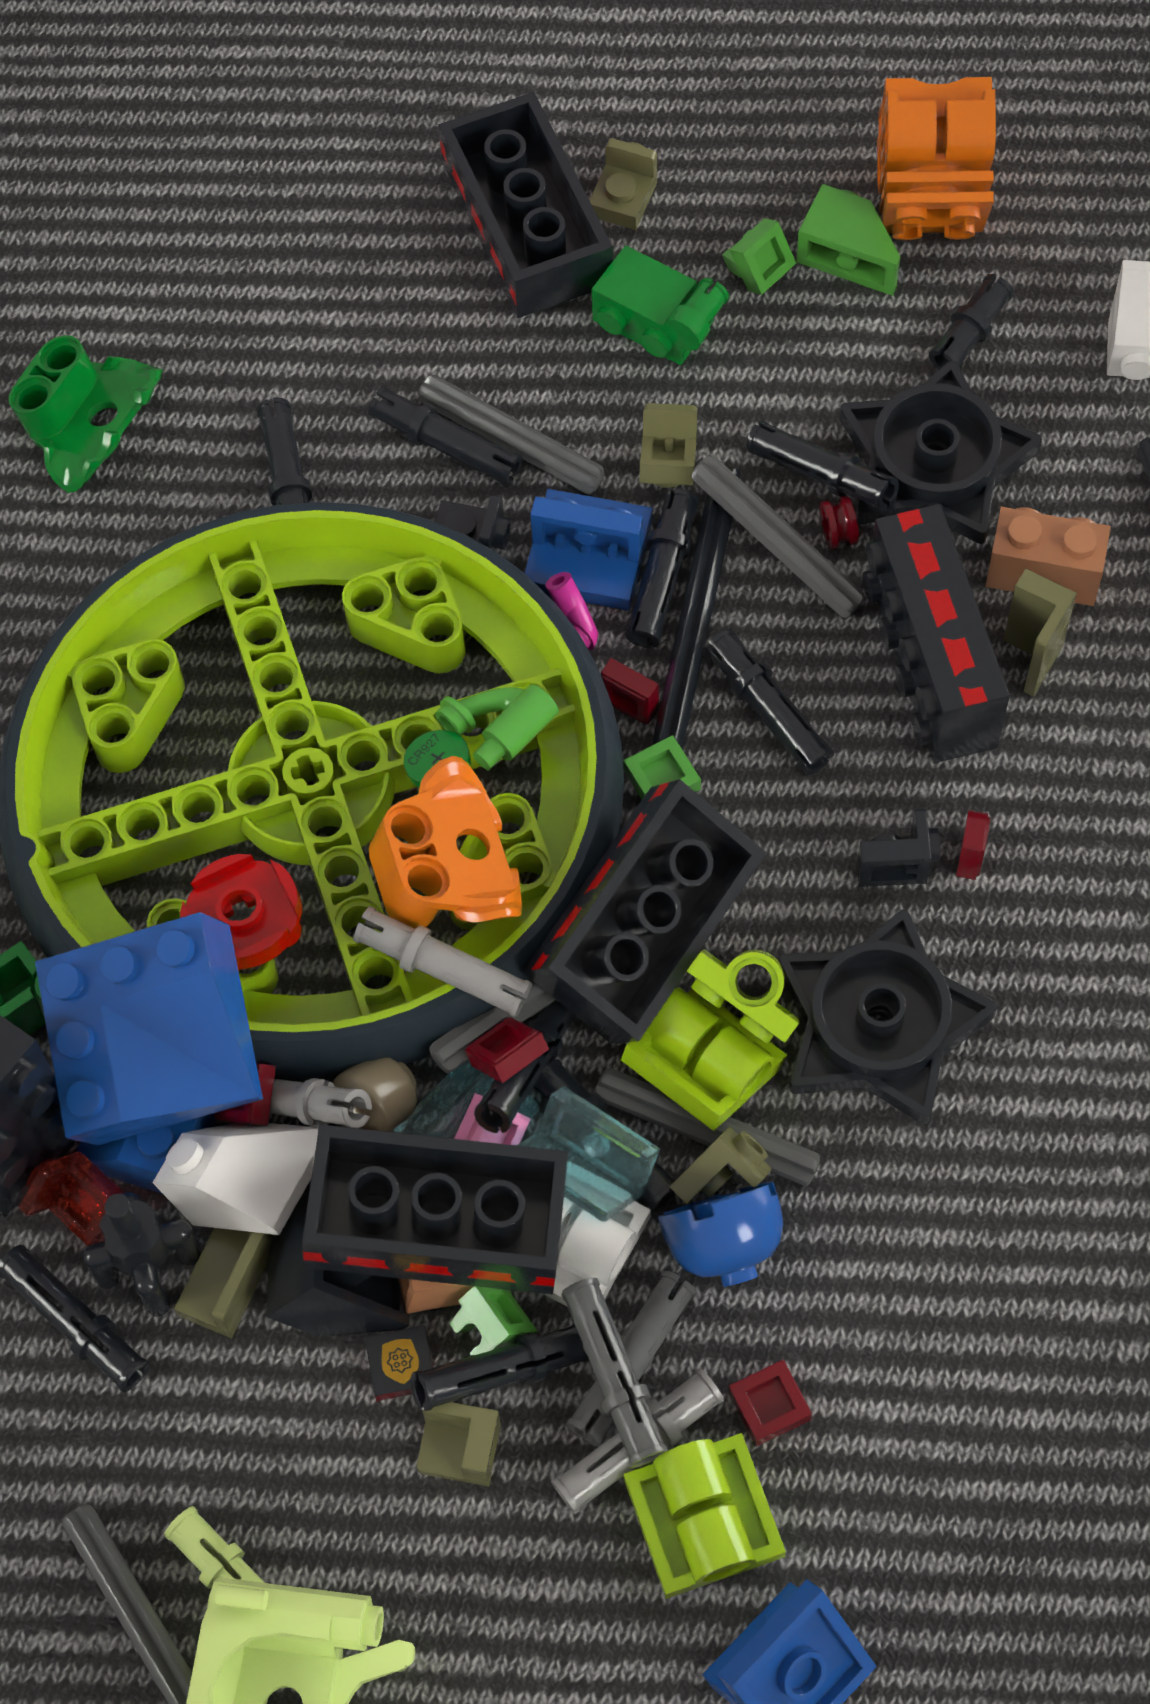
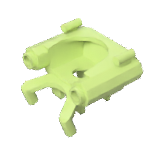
(291, 1638)

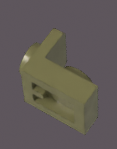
(625, 183)
(710, 1168)

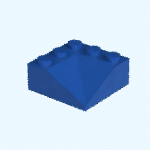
(148, 1029)

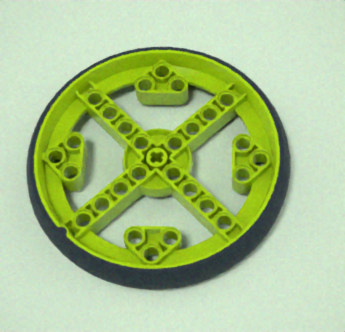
(381, 560)

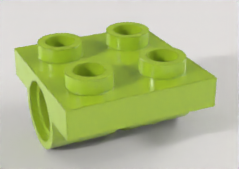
(762, 1013)
(703, 1057)
(703, 1514)

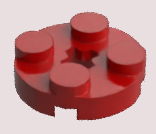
(256, 883)

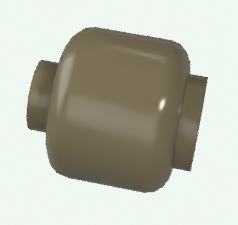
(389, 1087)

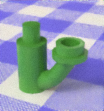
(523, 718)

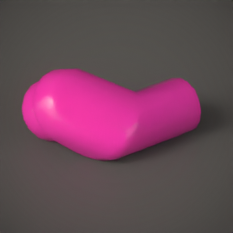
(570, 601)

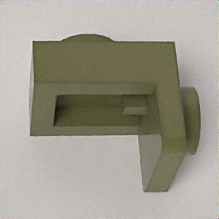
(668, 444)

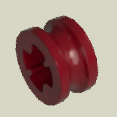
(839, 522)

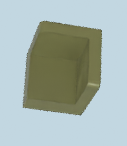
(459, 1443)

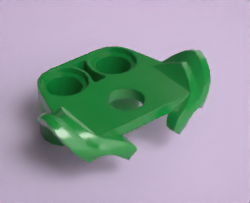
(64, 393)

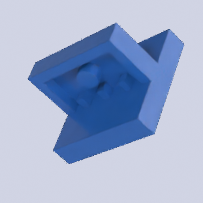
(593, 541)
(792, 1654)

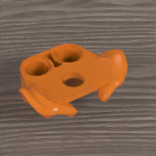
(446, 807)

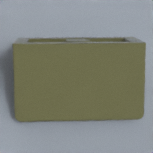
(1039, 623)
(225, 1279)

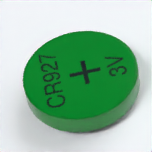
(430, 749)

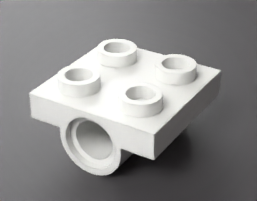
(595, 1247)

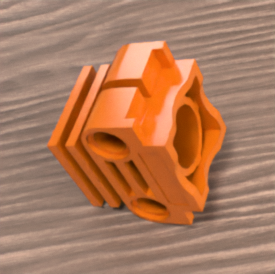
(936, 157)

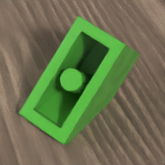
(848, 240)

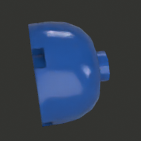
(725, 1233)

